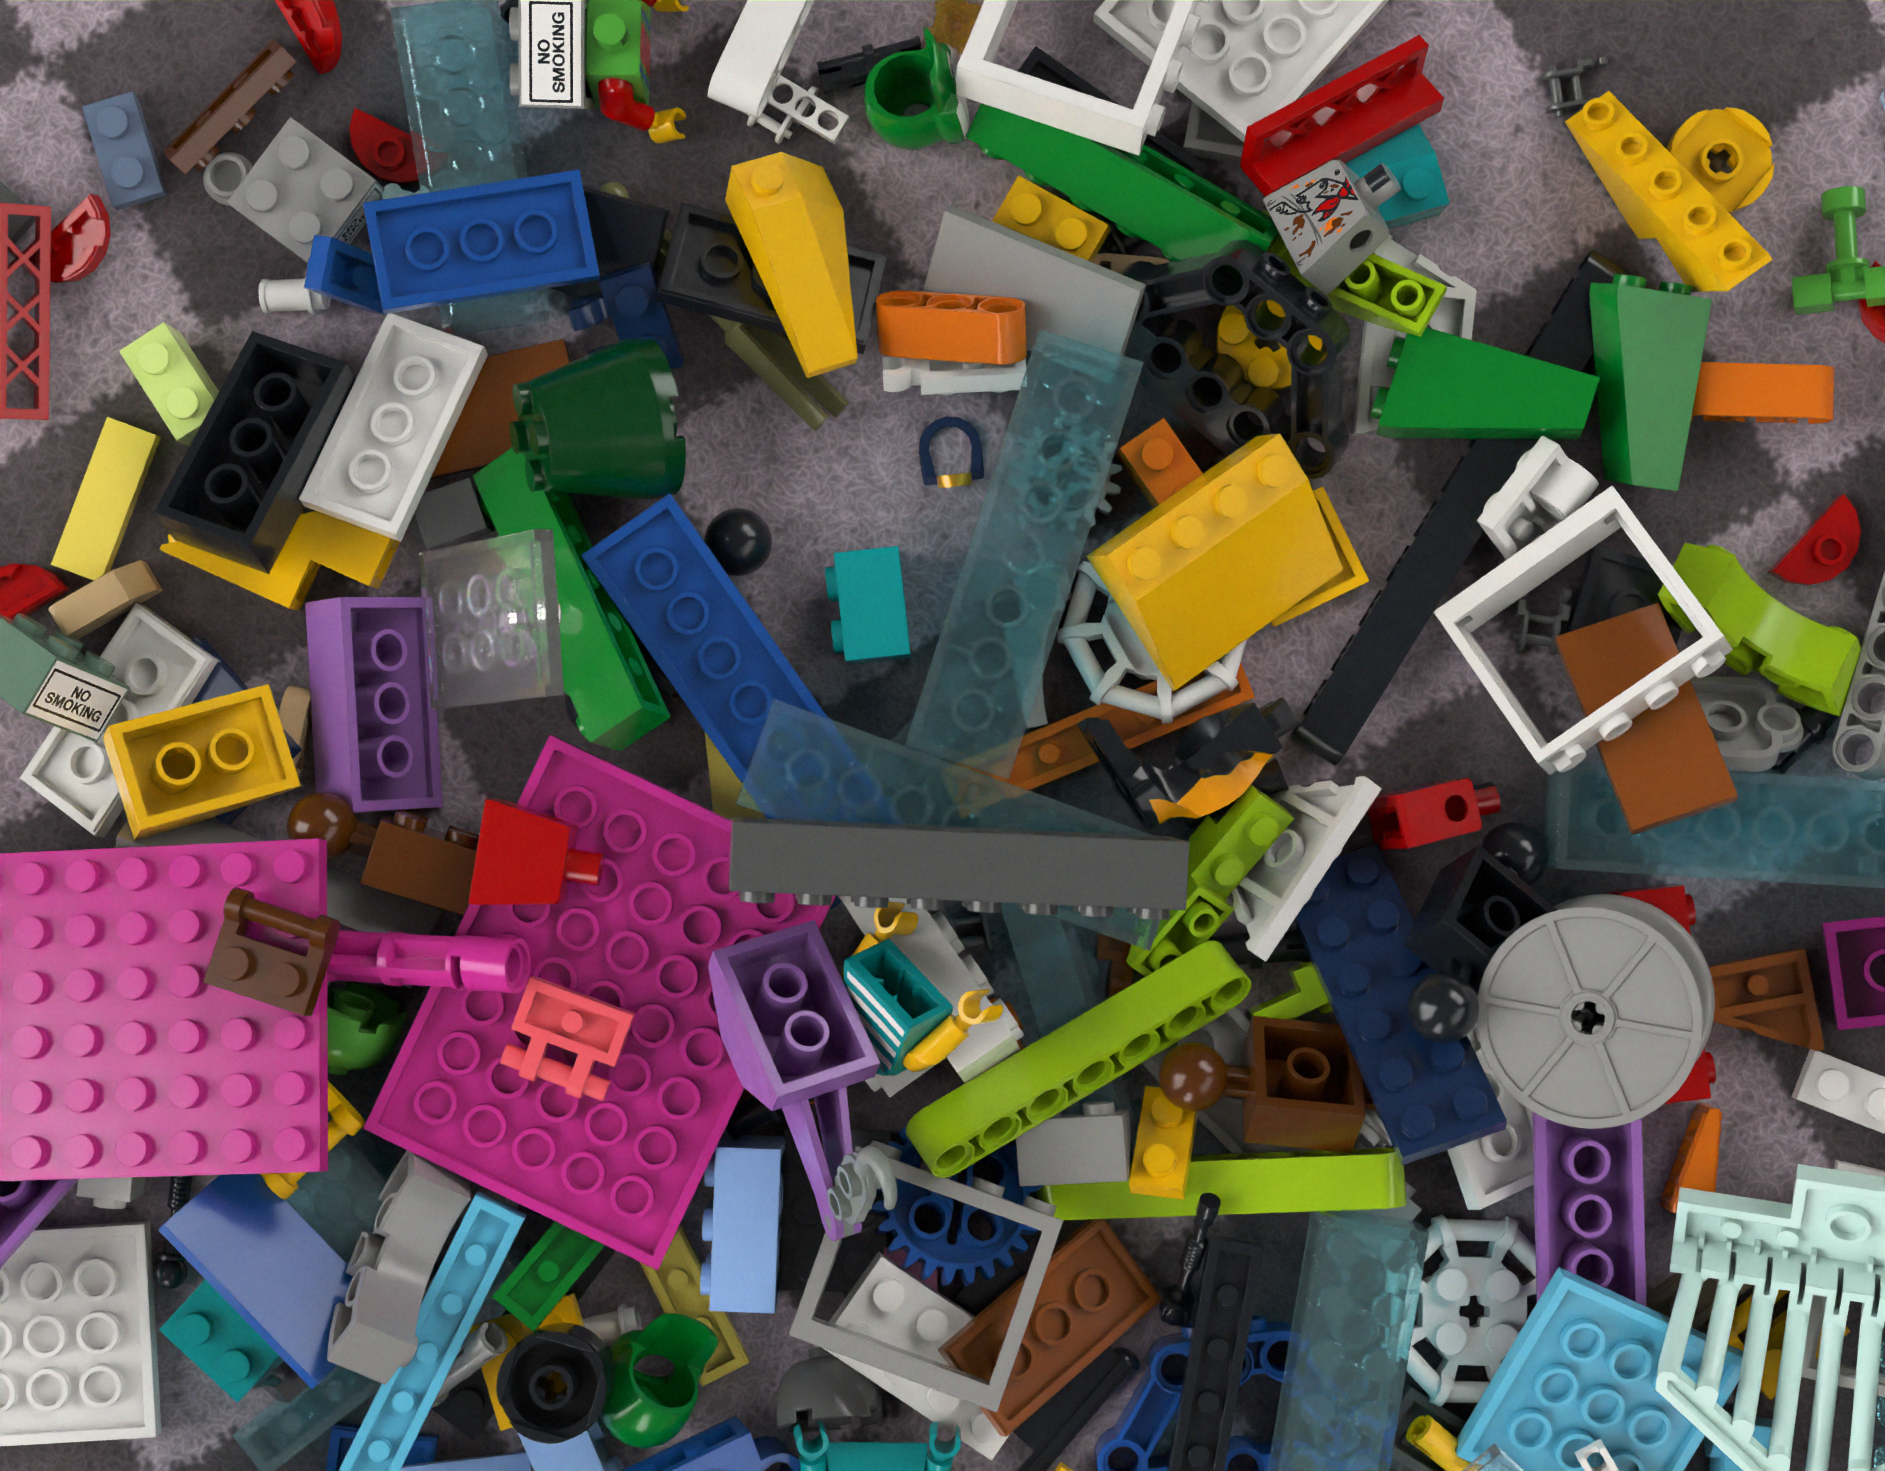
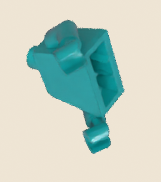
(876, 1456)

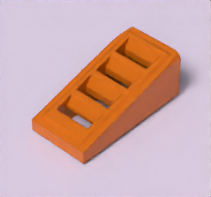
(1697, 1156)

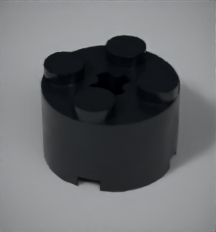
(529, 1395)

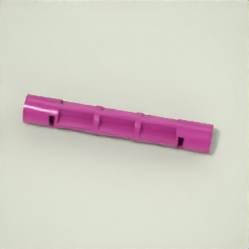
(431, 960)

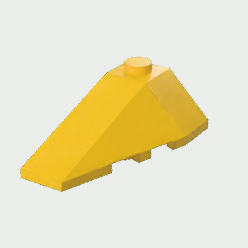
(800, 252)

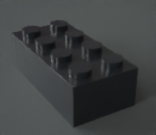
(256, 452)

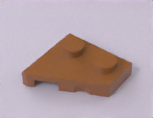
(1769, 997)

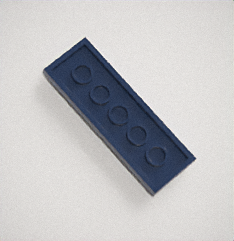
(1355, 938)

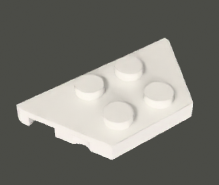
(1452, 316)
(1299, 858)

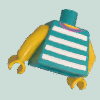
(899, 1006)

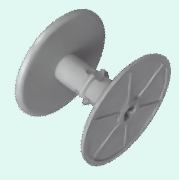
(1607, 1056)

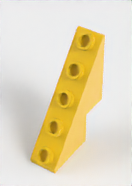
(1664, 198)
(312, 543)

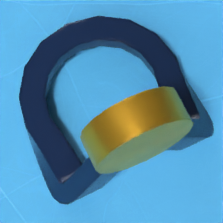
(953, 480)

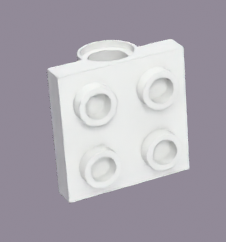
(1535, 497)

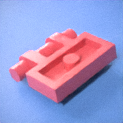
(572, 1023)

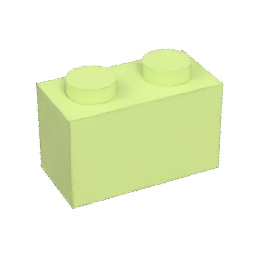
(172, 379)

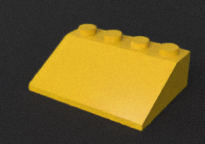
(1219, 558)

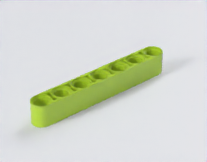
(1077, 1059)
(1250, 1186)

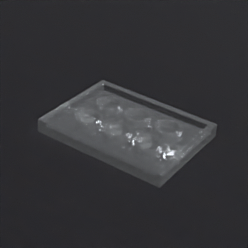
(492, 621)

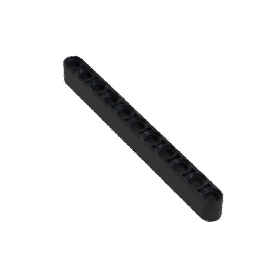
(1440, 544)

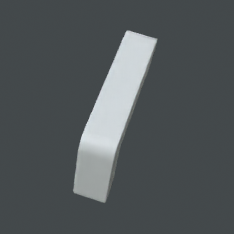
(757, 53)

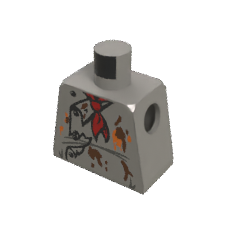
(1332, 220)

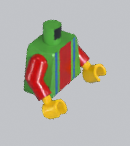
(620, 64)

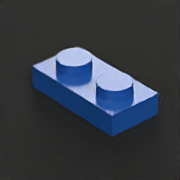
(343, 274)

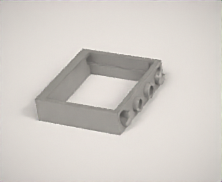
(911, 1365)

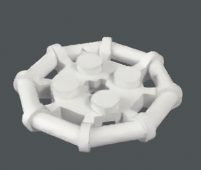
(1132, 658)
(1451, 1287)

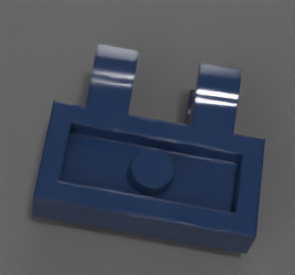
(631, 303)

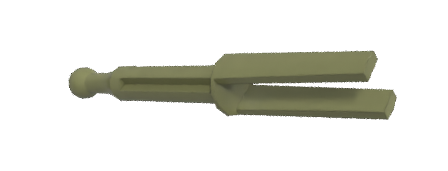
(766, 353)

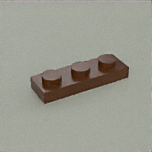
(231, 108)

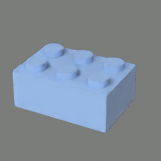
(744, 1224)

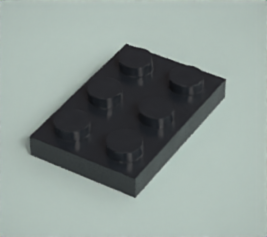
(804, 1229)

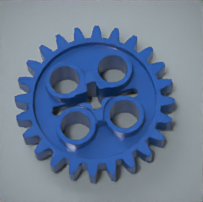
(967, 1252)

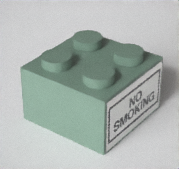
(54, 680)

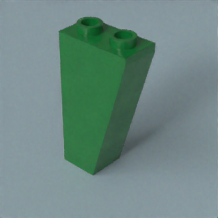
(1648, 370)
(1478, 392)

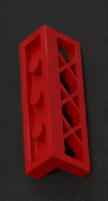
(1341, 118)
(40, 299)

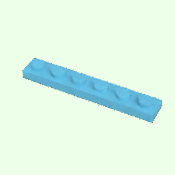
(441, 1331)

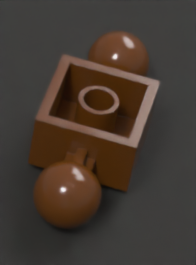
(400, 852)
(1292, 1080)

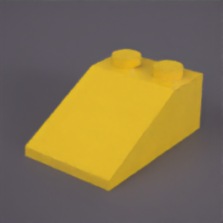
(200, 760)

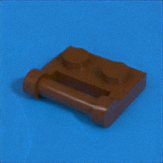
(267, 970)

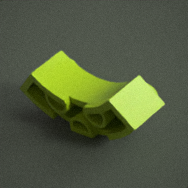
(1796, 653)

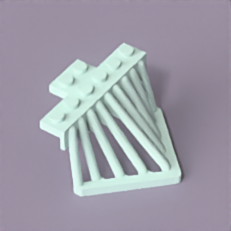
(1818, 1246)

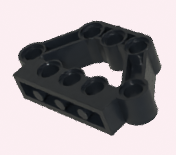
(1222, 415)

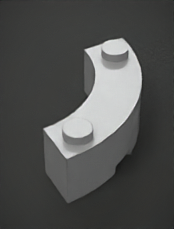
(392, 1268)

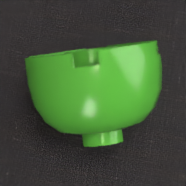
(360, 1027)

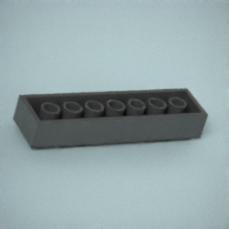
(958, 865)

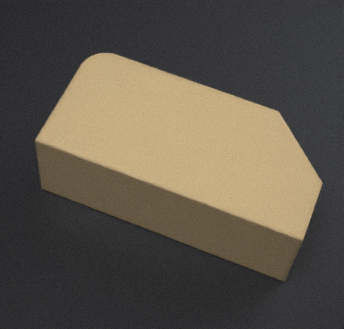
(104, 599)

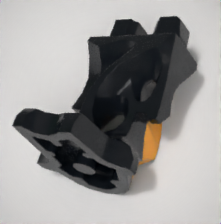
(1208, 769)

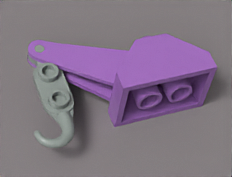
(798, 1040)

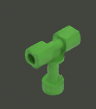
(1848, 275)

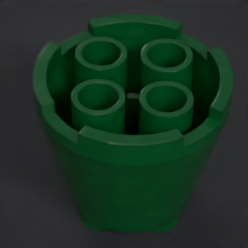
(602, 425)

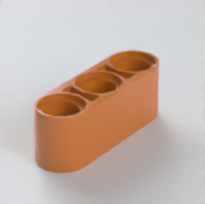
(951, 327)
(1765, 391)

